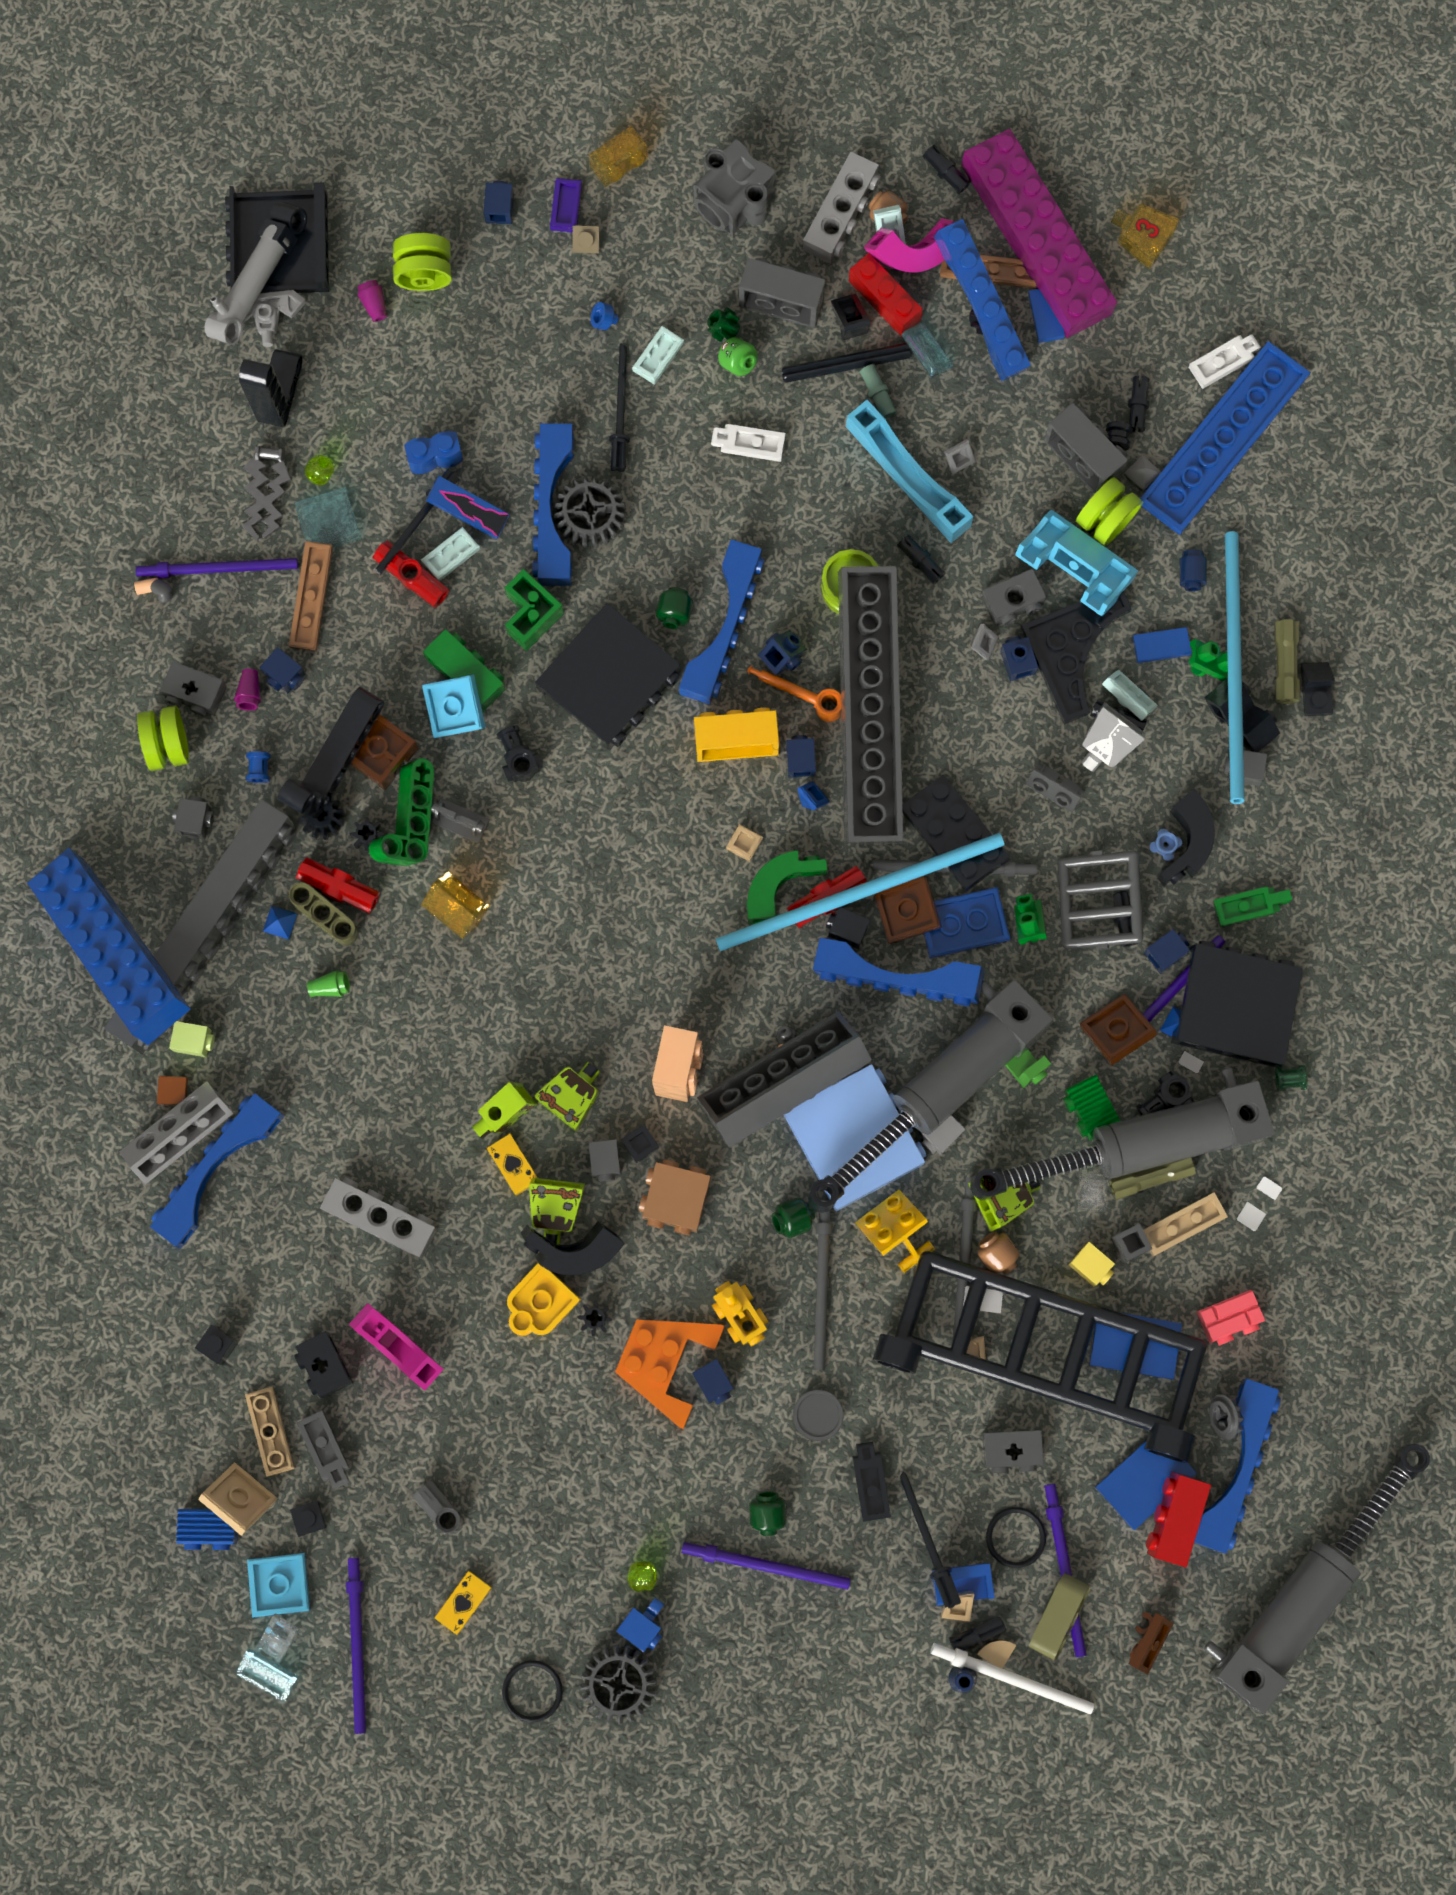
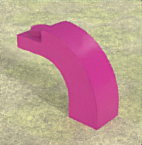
(893, 253)
(396, 1346)

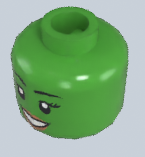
(737, 356)

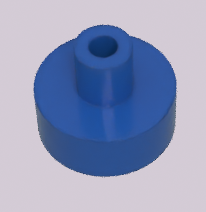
(603, 316)

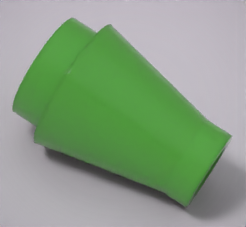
(331, 984)

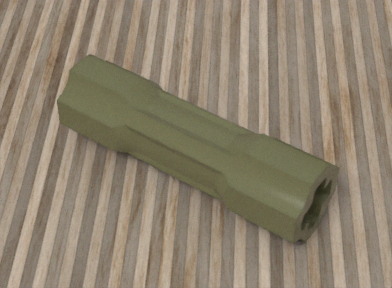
(1286, 640)
(1138, 1181)

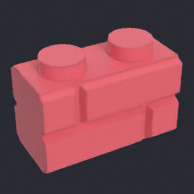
(1230, 1317)

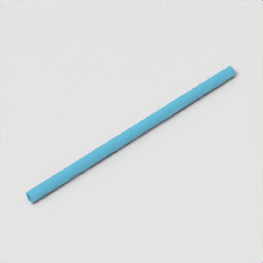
(1234, 668)
(860, 891)

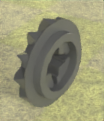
(1221, 1407)

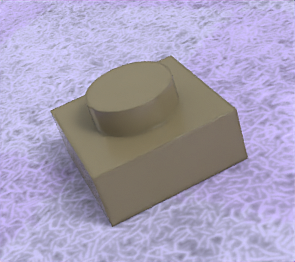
(586, 239)

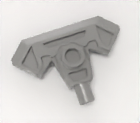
(268, 308)

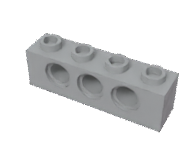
(854, 171)
(176, 1132)
(337, 1204)

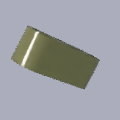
(314, 905)
(1059, 1616)

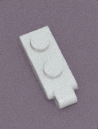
(1224, 360)
(749, 442)

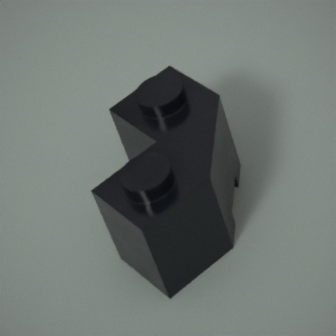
(1258, 725)

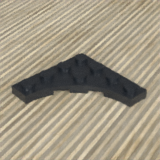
(1061, 648)

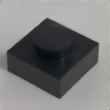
(640, 1143)
(308, 1518)

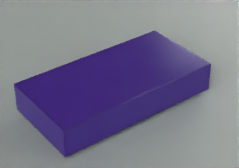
(565, 204)

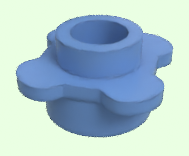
(1173, 843)

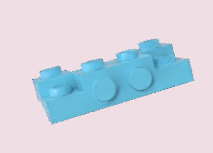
(1079, 556)

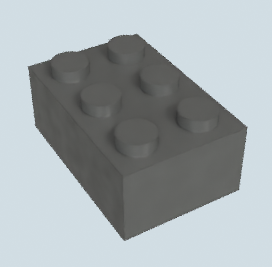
(781, 292)
(1085, 448)

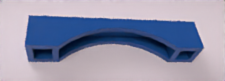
(972, 275)
(556, 451)
(704, 671)
(954, 981)
(180, 1215)
(1220, 1519)

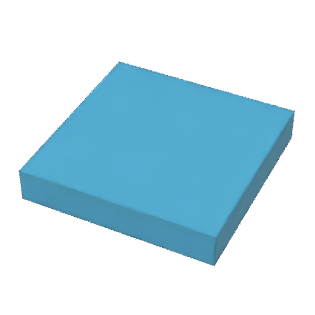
(453, 706)
(278, 1585)

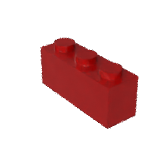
(885, 294)
(1177, 1519)

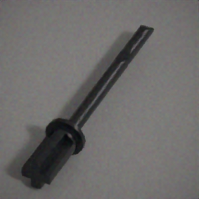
(619, 440)
(448, 475)
(941, 1574)

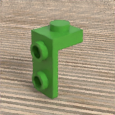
(1028, 1069)

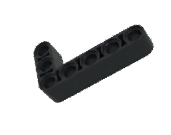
(271, 386)
(335, 757)

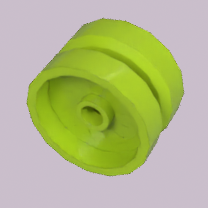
(422, 262)
(1109, 511)
(829, 581)
(163, 738)

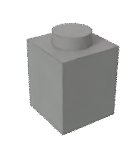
(943, 1136)

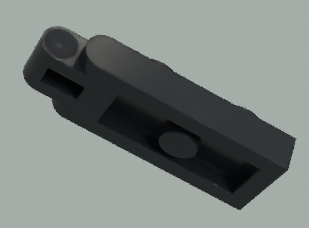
(871, 1483)

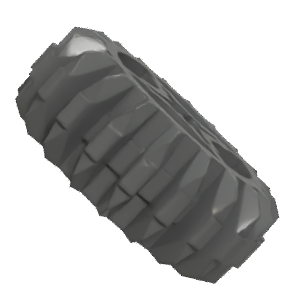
(580, 514)
(594, 1678)

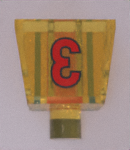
(1145, 232)

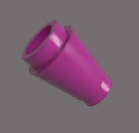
(372, 299)
(248, 690)

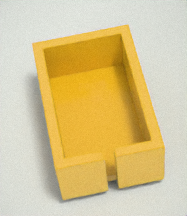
(736, 735)

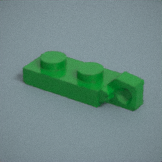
(1250, 905)

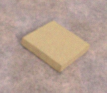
(237, 1498)

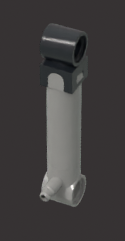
(276, 239)

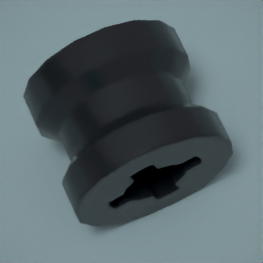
(1119, 433)

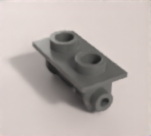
(1044, 781)
(458, 820)

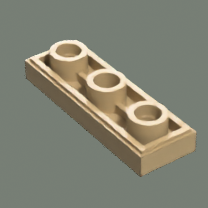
(274, 1449)

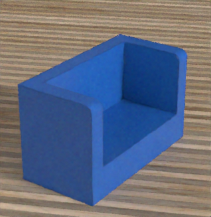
(970, 1578)

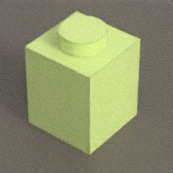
(191, 1039)

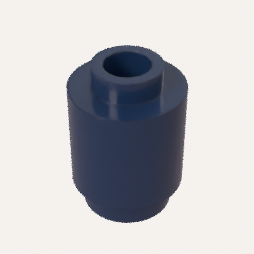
(1193, 570)

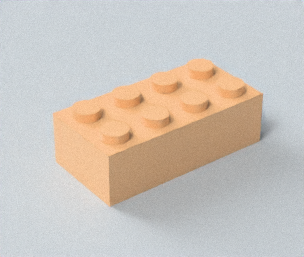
(677, 1063)

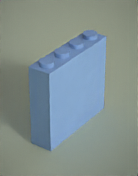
(841, 1123)

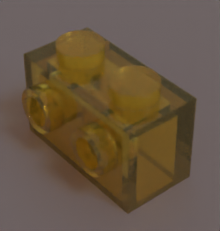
(618, 156)
(455, 905)

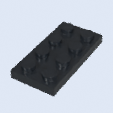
(950, 823)

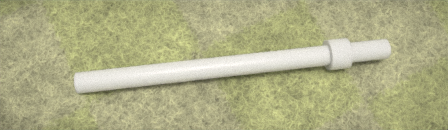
(961, 1659)

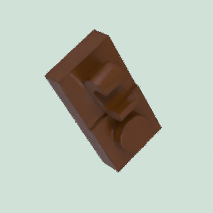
(1146, 1651)

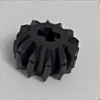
(313, 825)

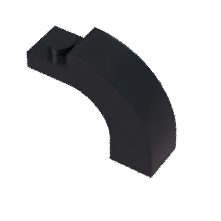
(1200, 832)
(578, 1258)

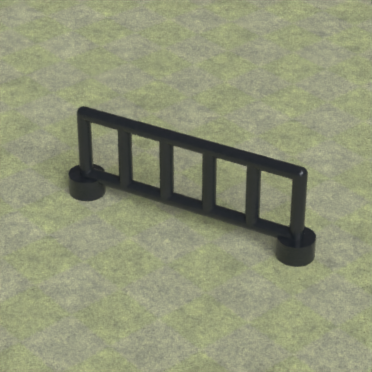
(905, 1350)

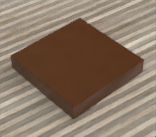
(908, 910)
(1118, 1029)

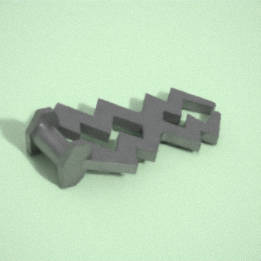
(262, 501)

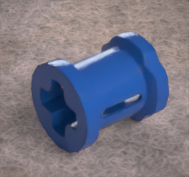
(258, 767)

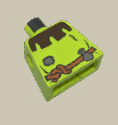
(570, 1095)
(512, 1101)
(1008, 1205)
(554, 1206)

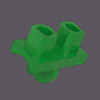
(1208, 660)
(1029, 919)

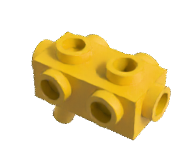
(735, 1305)

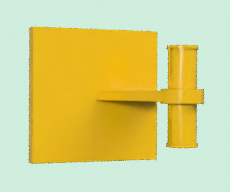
(892, 1224)

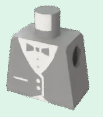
(1110, 738)

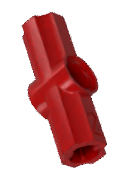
(422, 584)
(338, 885)
(827, 888)

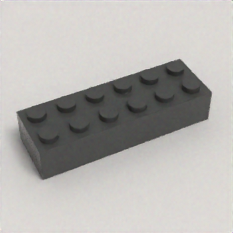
(784, 1079)

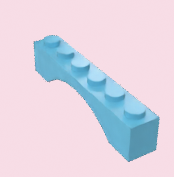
(933, 500)

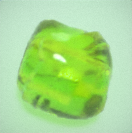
(319, 469)
(642, 1576)

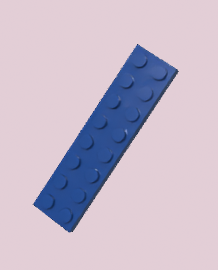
(1224, 438)

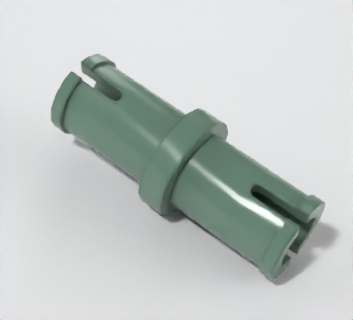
(878, 391)

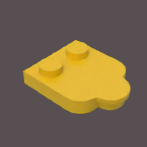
(539, 1302)

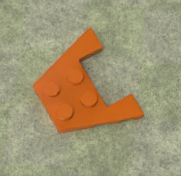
(653, 1358)

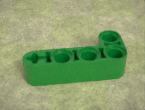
(414, 779)

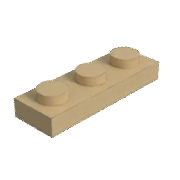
(1185, 1223)

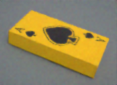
(512, 1164)
(463, 1602)

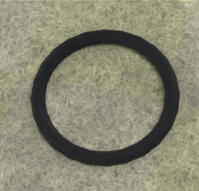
(995, 1519)
(552, 1672)

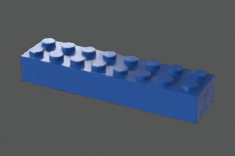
(108, 946)

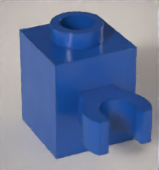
(641, 1628)

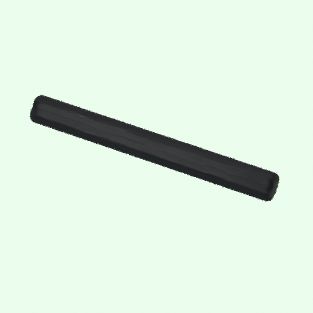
(846, 362)

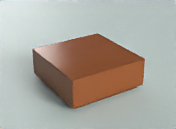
(171, 1090)

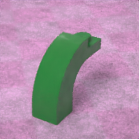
(772, 876)

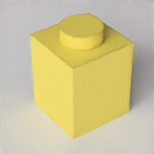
(1092, 1265)

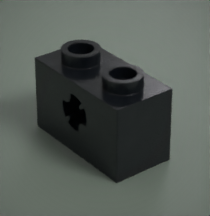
(322, 1348)

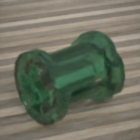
(1291, 1078)

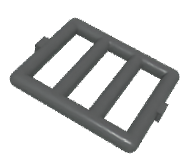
(1133, 910)

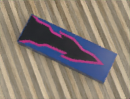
(467, 507)

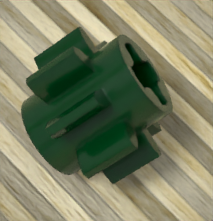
(723, 324)

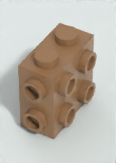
(675, 1197)

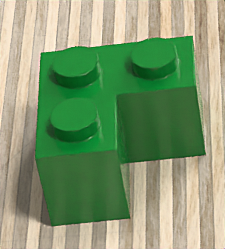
(536, 613)

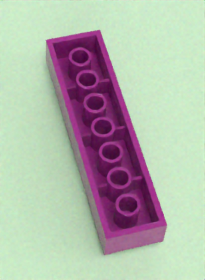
(1038, 232)

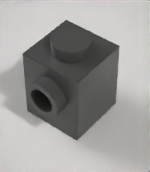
(192, 817)

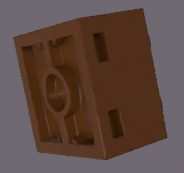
(384, 752)

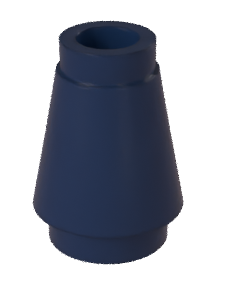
(956, 1673)

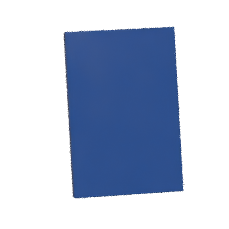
(968, 923)
(1112, 1346)
(1137, 1484)

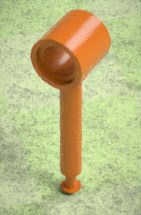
(800, 692)

